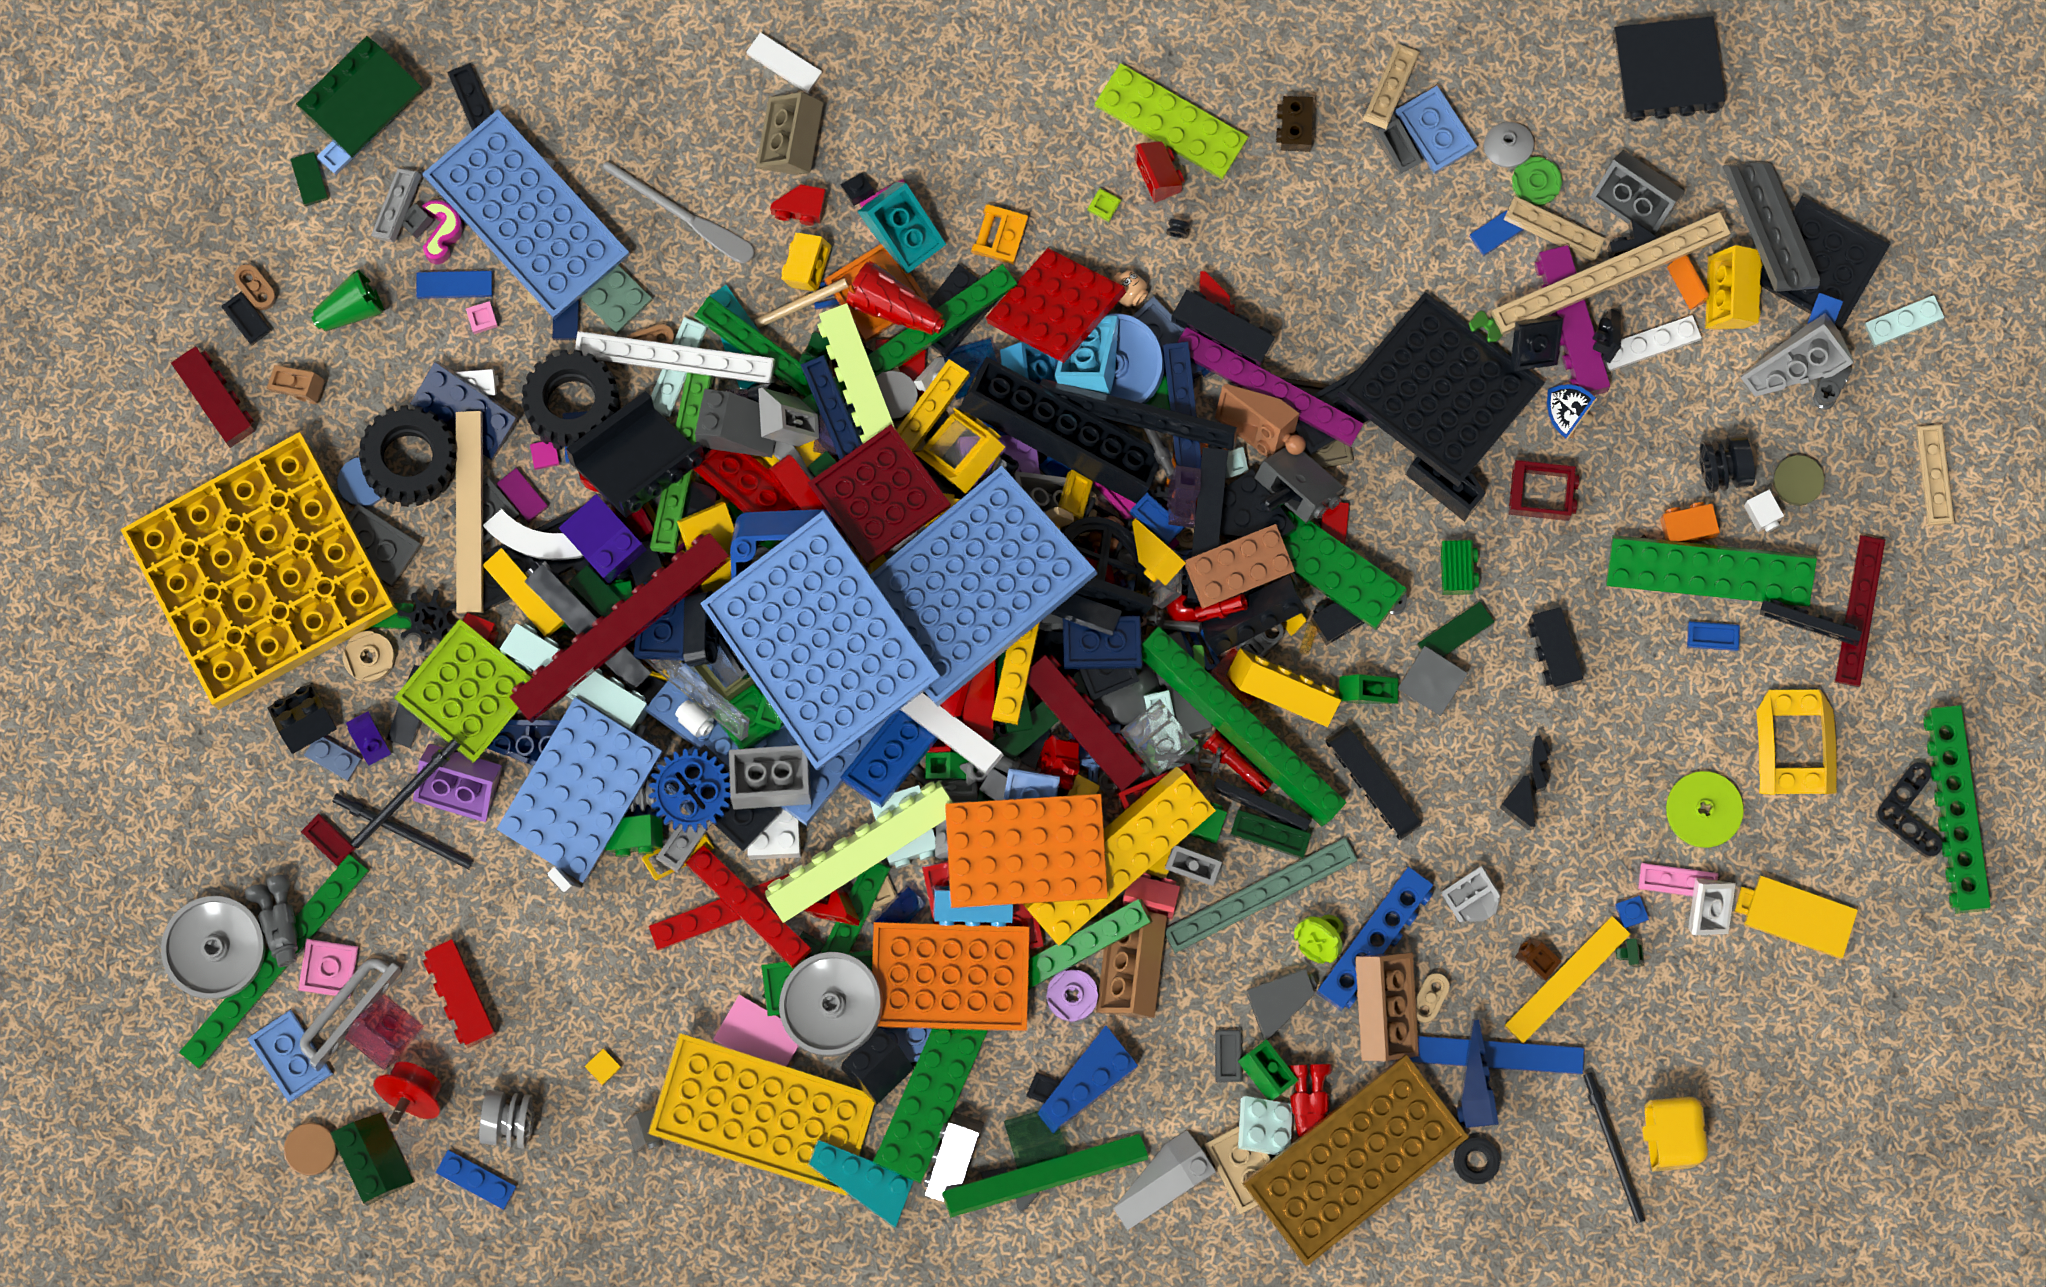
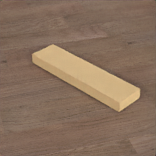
(1391, 86)
(1554, 228)
(1935, 475)

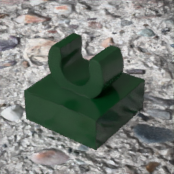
(1632, 953)

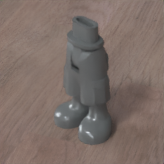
(276, 921)

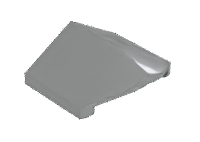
(1473, 897)

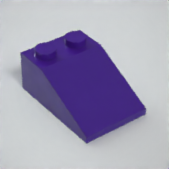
(602, 538)

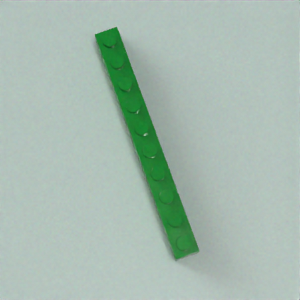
(1241, 727)

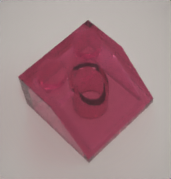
(383, 1032)

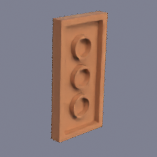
(1239, 566)

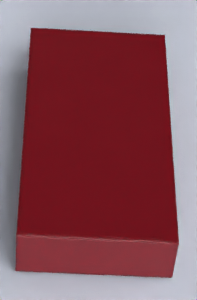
(328, 840)

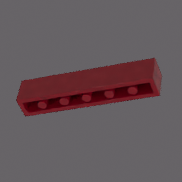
(1083, 723)

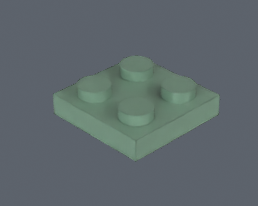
(616, 299)

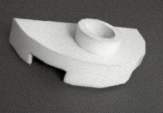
(928, 375)

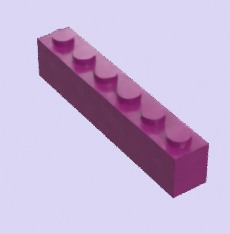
(1577, 330)

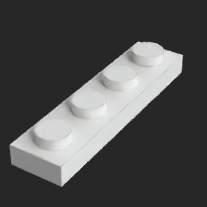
(1654, 342)

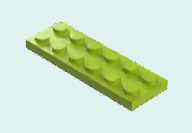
(1171, 120)

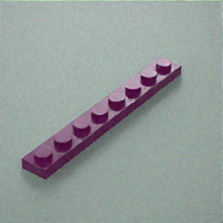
(1254, 378)

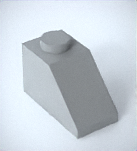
(1193, 864)

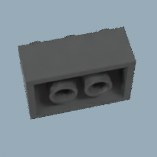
(1636, 193)

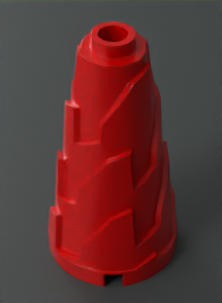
(885, 297)

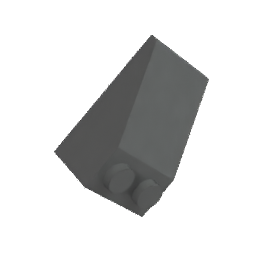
(731, 424)

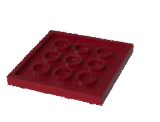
(879, 494)

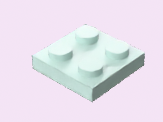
(1264, 1125)

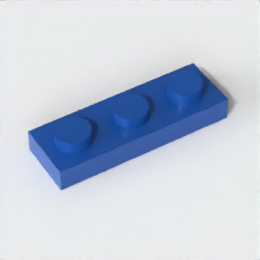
(476, 1180)

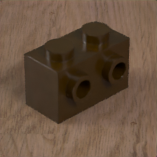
(1295, 123)

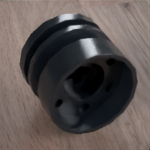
(1722, 463)

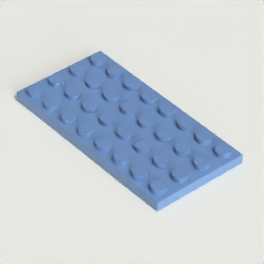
(526, 214)

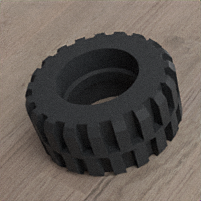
(557, 372)
(400, 424)

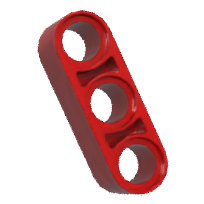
(794, 484)

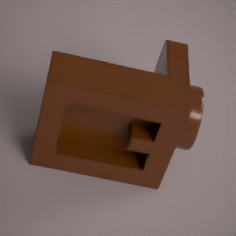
(1538, 958)

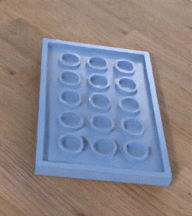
(579, 789)

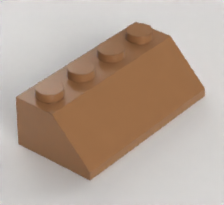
(1133, 972)
(1387, 1006)

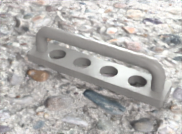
(389, 975)

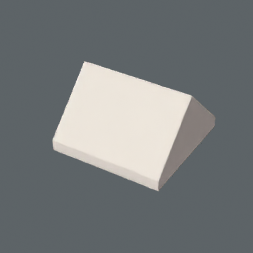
(1711, 907)

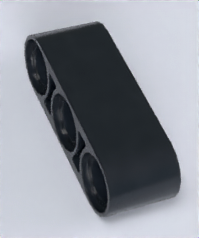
(699, 632)

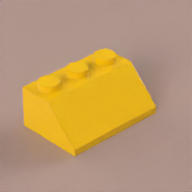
(1733, 288)

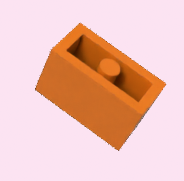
(1691, 524)

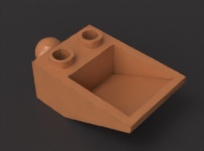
(1260, 420)

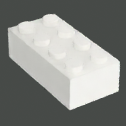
(779, 839)

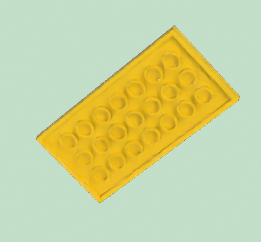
(756, 1110)

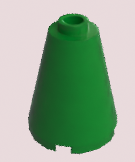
(348, 303)

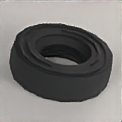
(1463, 1169)

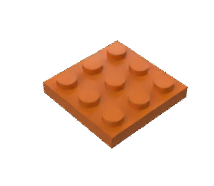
(866, 324)

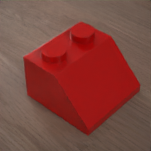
(1157, 170)

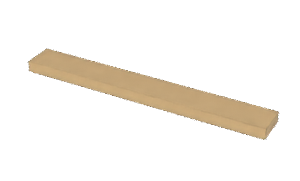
(469, 512)

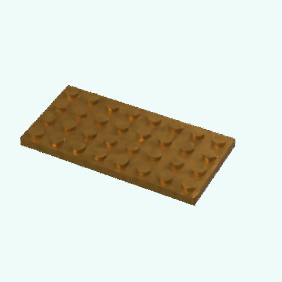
(1355, 1160)

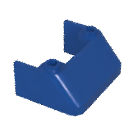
(761, 527)

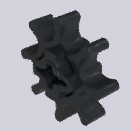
(418, 627)

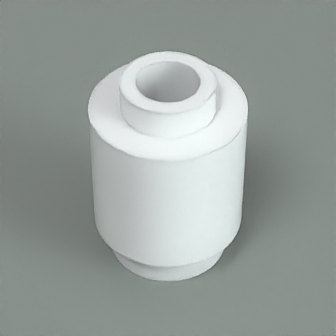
(695, 718)

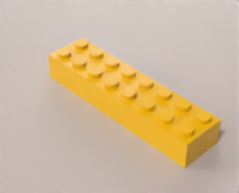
(1131, 847)

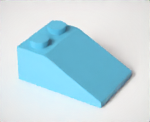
(1094, 360)

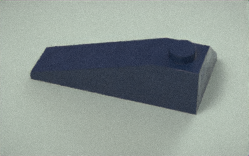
(524, 739)
(1476, 1097)

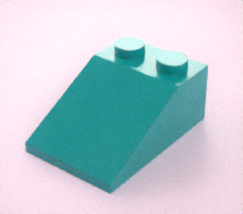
(902, 226)

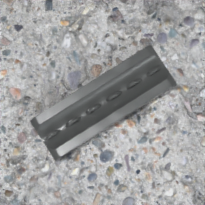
(1772, 226)

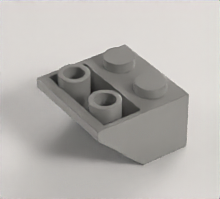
(786, 418)

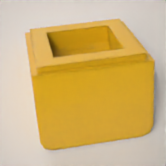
(1294, 624)

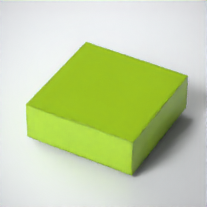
(1104, 205)

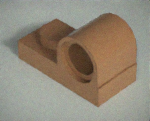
(297, 383)

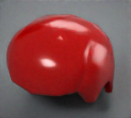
(1178, 611)

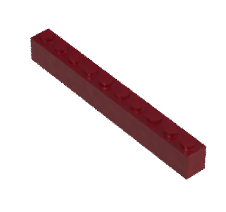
(620, 627)

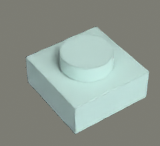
(1236, 462)

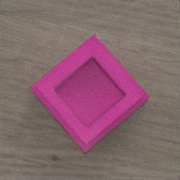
(544, 455)

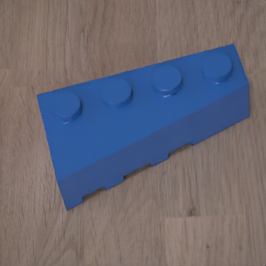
(1092, 1076)

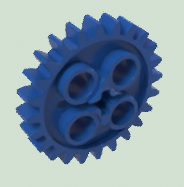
(672, 804)

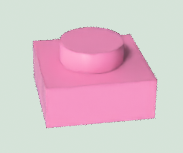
(481, 317)

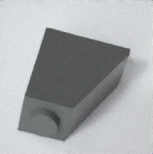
(1280, 1000)

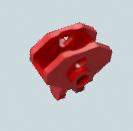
(1060, 759)

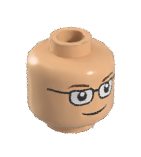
(1134, 287)

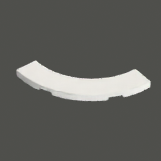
(530, 542)

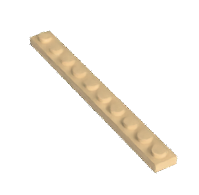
(1612, 272)

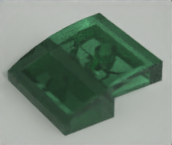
(1033, 1140)

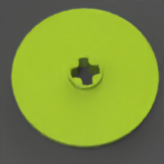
(1698, 828)

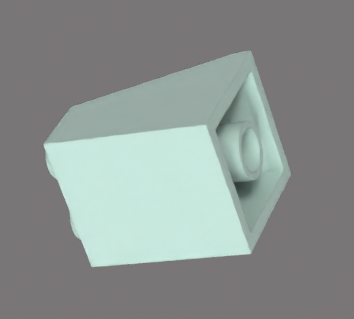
(920, 847)

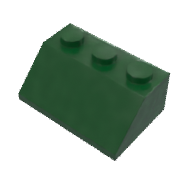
(372, 1158)

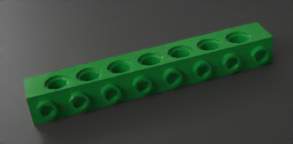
(1952, 720)

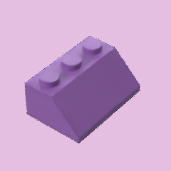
(459, 785)

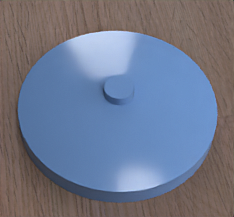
(1138, 361)

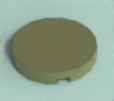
(1798, 480)

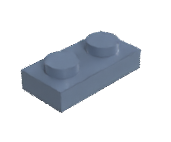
(333, 758)

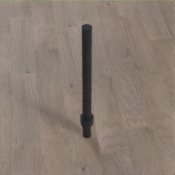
(438, 760)
(358, 809)
(1596, 1099)

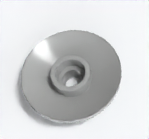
(1508, 154)

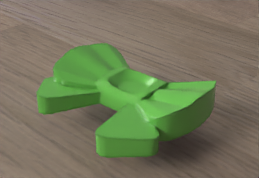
(1481, 320)

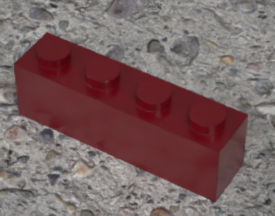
(213, 397)

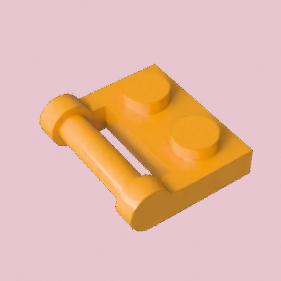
(1007, 236)

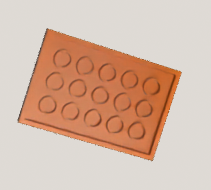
(1026, 851)
(952, 976)

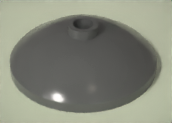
(1128, 702)

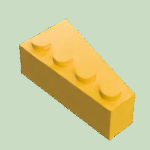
(1283, 688)

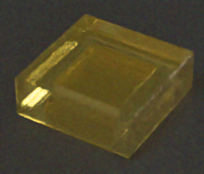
(1307, 639)

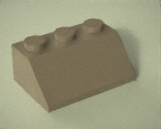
(789, 134)

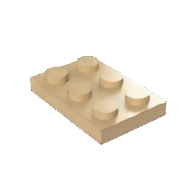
(1235, 1167)

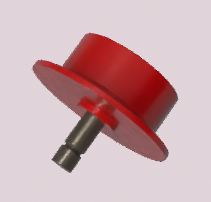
(410, 1091)

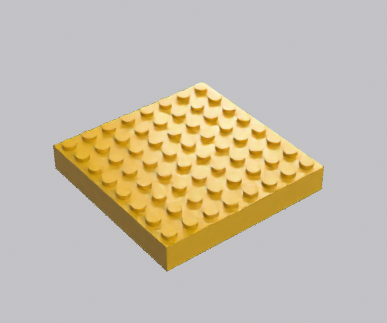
(259, 571)

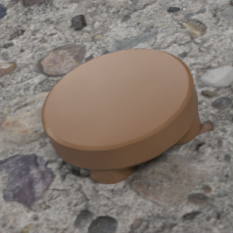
(310, 1149)

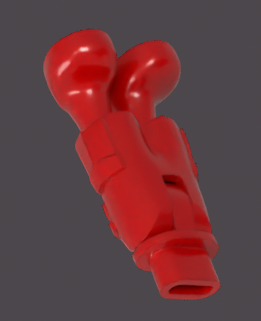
(1311, 1107)

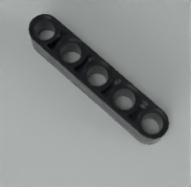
(1374, 782)

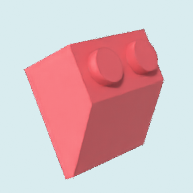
(1156, 895)

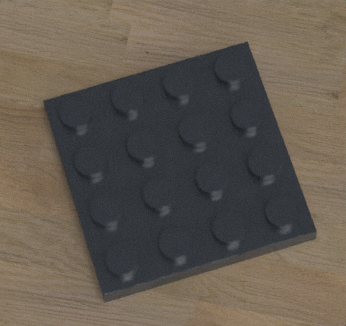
(1841, 254)

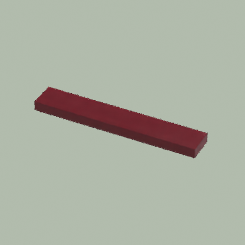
(1860, 608)

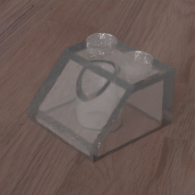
(1158, 732)

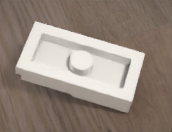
(482, 379)

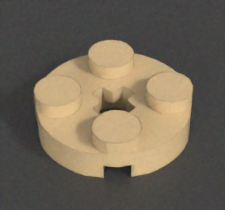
(355, 651)

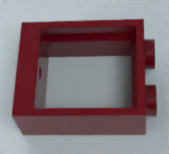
(1572, 483)

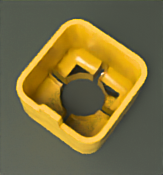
(1675, 1133)

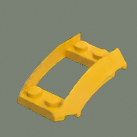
(1796, 779)

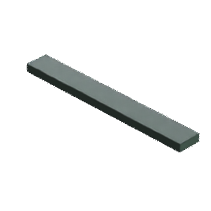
(1260, 895)

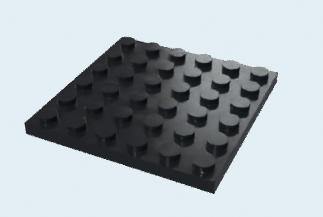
(1440, 389)

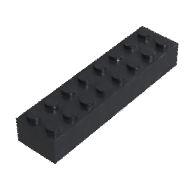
(1061, 430)

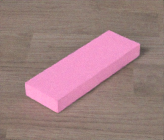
(1671, 879)

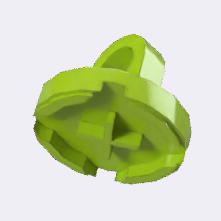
(1320, 938)

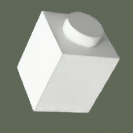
(1764, 511)

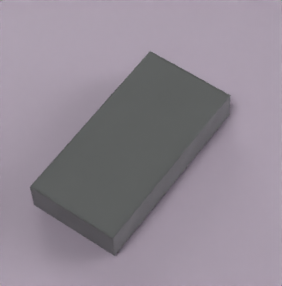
(1227, 1055)

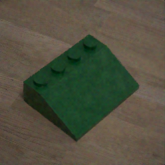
(359, 96)

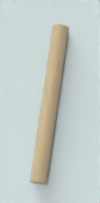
(801, 303)

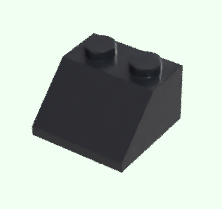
(877, 1066)

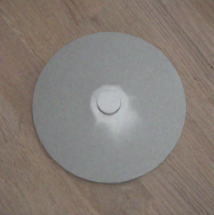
(213, 948)
(830, 1004)

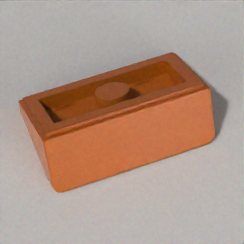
(1688, 282)

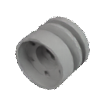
(506, 1119)

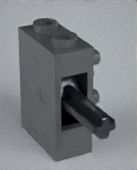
(1298, 484)

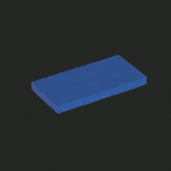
(888, 758)

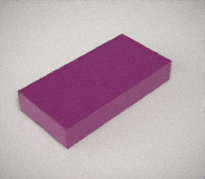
(522, 495)

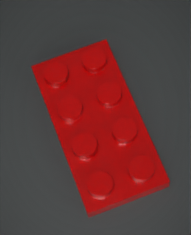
(743, 481)

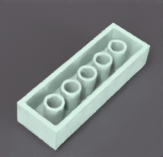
(607, 696)

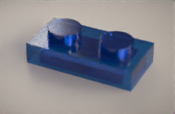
(901, 908)

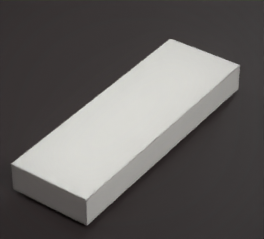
(784, 63)

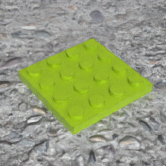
(464, 690)

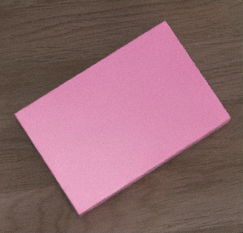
(755, 1033)

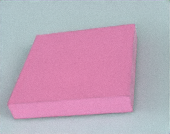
(326, 967)

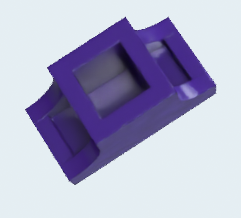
(368, 738)

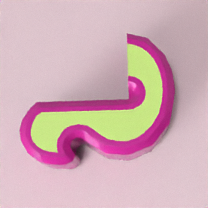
(445, 234)

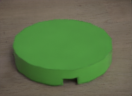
(1542, 186)

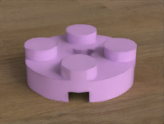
(1072, 1010)

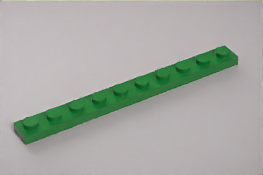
(954, 311)
(308, 923)

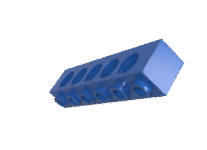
(1408, 883)

